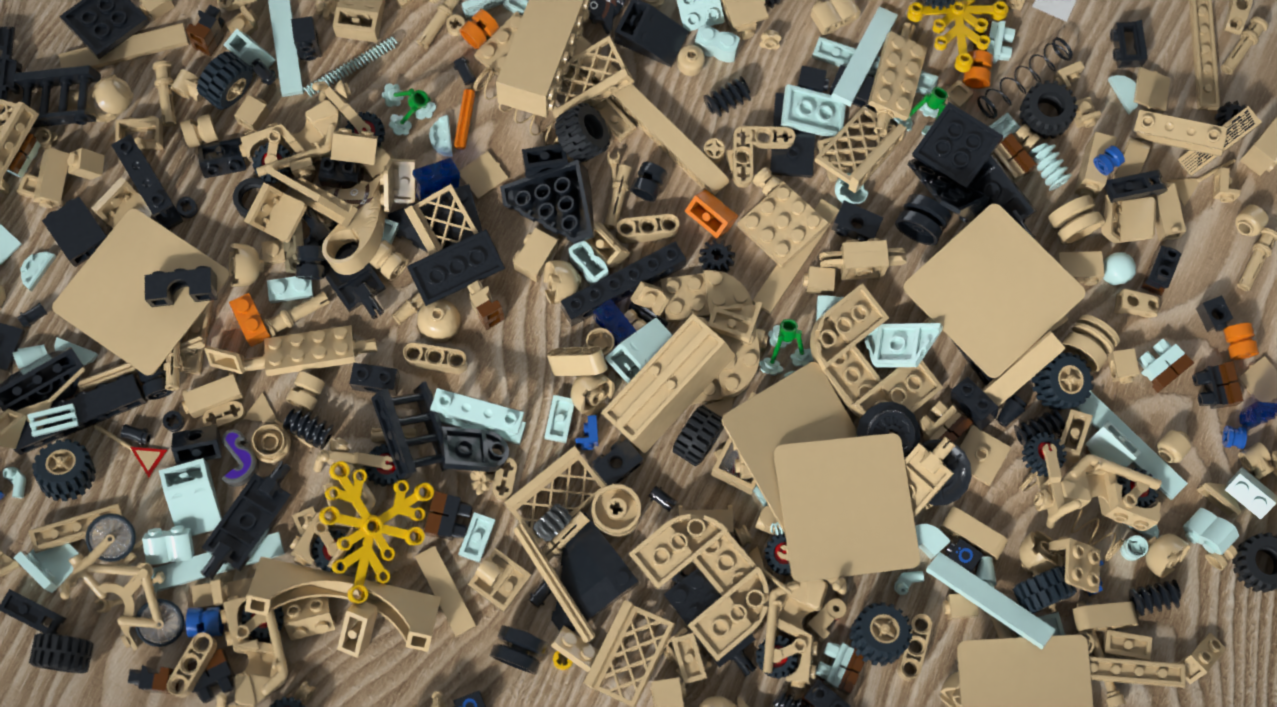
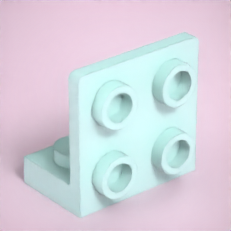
(700, 13)
(49, 566)

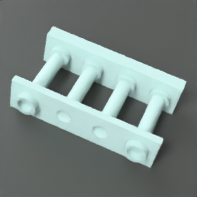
(472, 413)

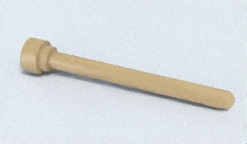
(1114, 697)

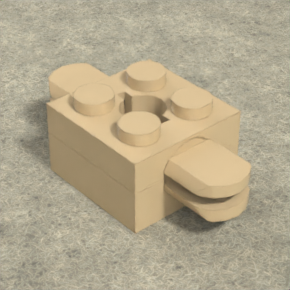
(863, 259)

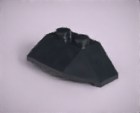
(41, 381)

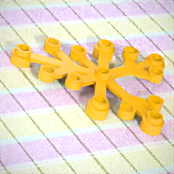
(959, 12)
(365, 553)

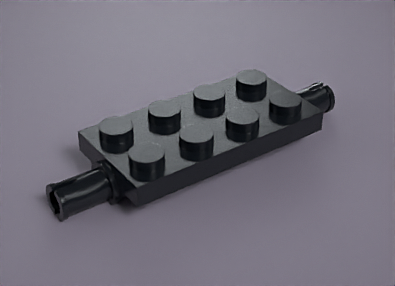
(1003, 191)
(351, 289)
(247, 521)
(690, 598)

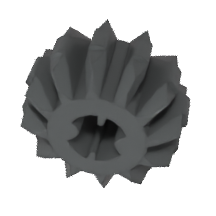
(552, 522)

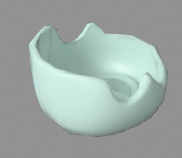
(843, 193)
(1119, 268)

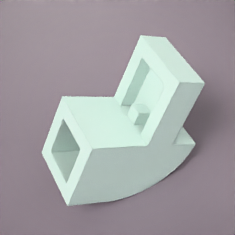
(930, 539)

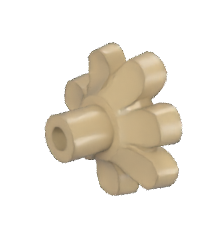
(326, 7)
(481, 481)

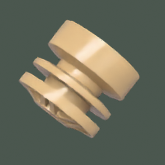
(1092, 341)

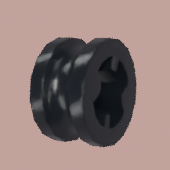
(189, 214)
(176, 427)

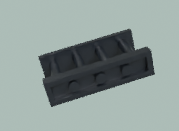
(59, 77)
(147, 182)
(393, 433)

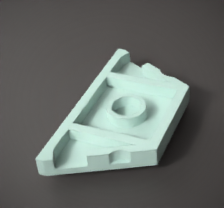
(901, 343)

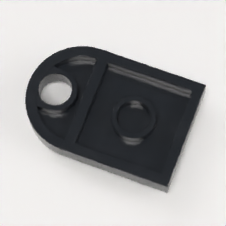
(472, 449)

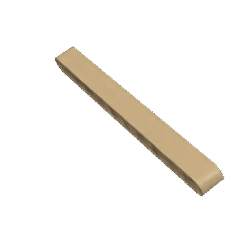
(660, 129)

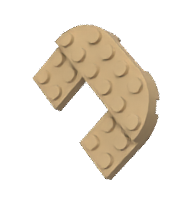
(698, 296)
(847, 369)
(722, 563)

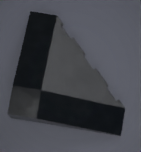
(556, 199)
(963, 202)
(408, 231)
(591, 575)

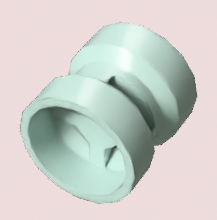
(1136, 544)

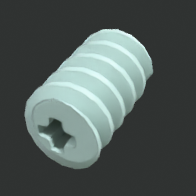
(1050, 166)

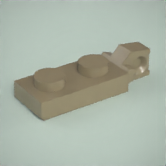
(291, 249)

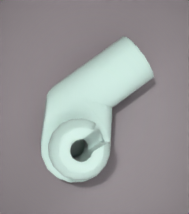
(18, 479)
(906, 579)

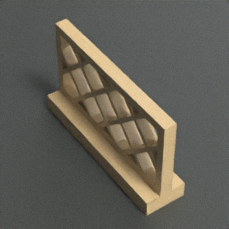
(601, 90)
(14, 131)
(872, 161)
(317, 198)
(425, 230)
(543, 479)
(610, 651)

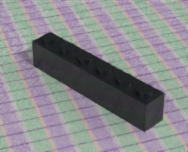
(91, 408)

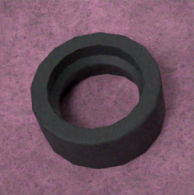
(241, 189)

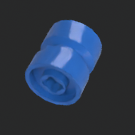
(204, 621)

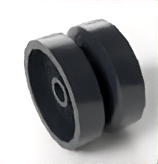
(922, 219)
(520, 645)

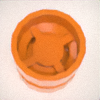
(482, 26)
(979, 75)
(1241, 341)

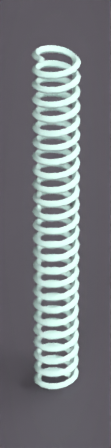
(352, 66)

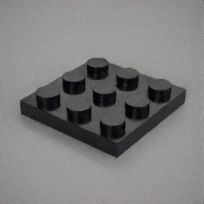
(104, 23)
(957, 146)

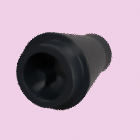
(1011, 410)

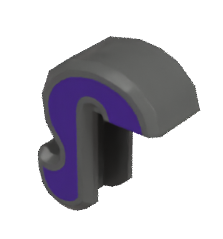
(244, 456)

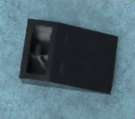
(650, 33)

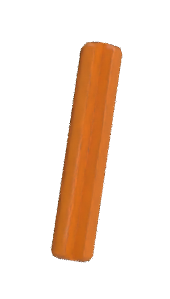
(464, 119)

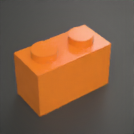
(711, 213)
(249, 319)

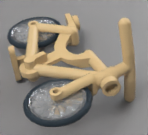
(110, 540)

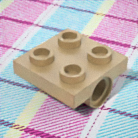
(499, 579)

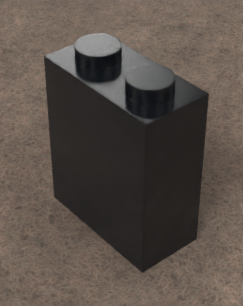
(75, 231)

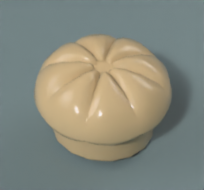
(270, 443)

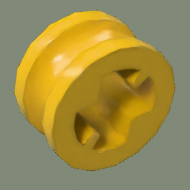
(561, 667)

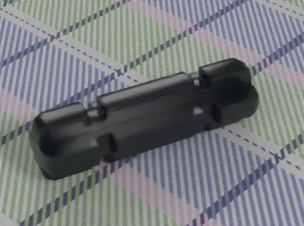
(646, 314)

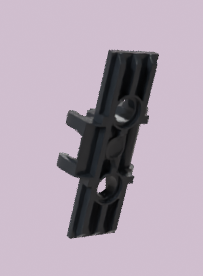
(7, 64)

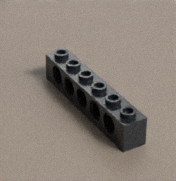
(623, 282)

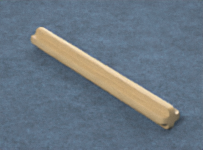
(113, 373)
(554, 583)

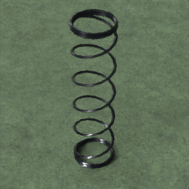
(988, 101)

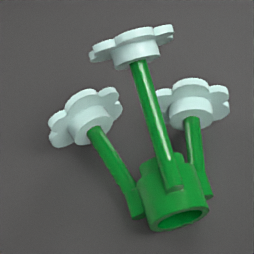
(418, 103)
(931, 105)
(779, 337)

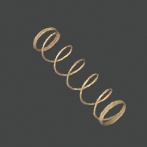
(485, 83)
(1113, 548)

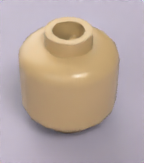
(690, 60)
(1251, 220)
(1174, 446)

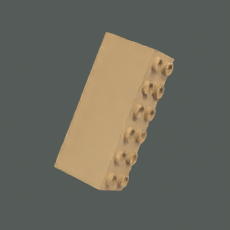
(541, 54)
(668, 383)

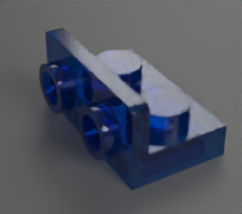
(435, 177)
(611, 318)
(1257, 413)

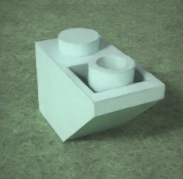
(247, 49)

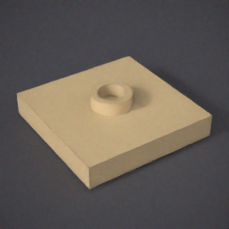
(984, 454)

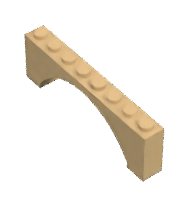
(284, 582)

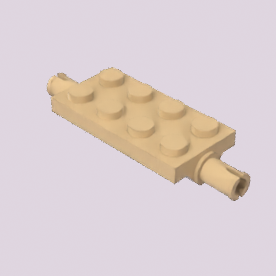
(896, 77)
(309, 351)
(927, 473)

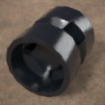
(648, 182)
(310, 263)
(155, 384)

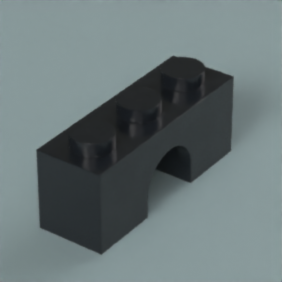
(162, 286)

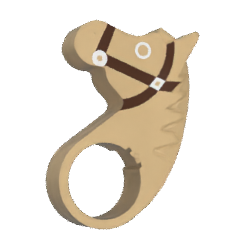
(365, 227)

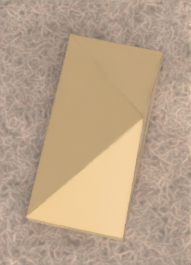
(225, 360)
(10, 428)
(1220, 498)

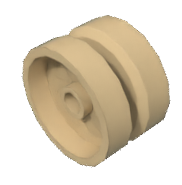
(1076, 219)
(611, 498)

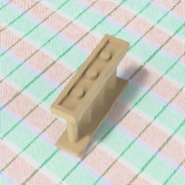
(1180, 133)

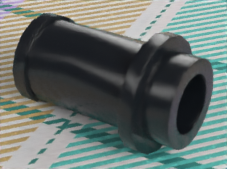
(462, 66)
(267, 76)
(32, 315)
(136, 434)
(661, 497)
(540, 595)

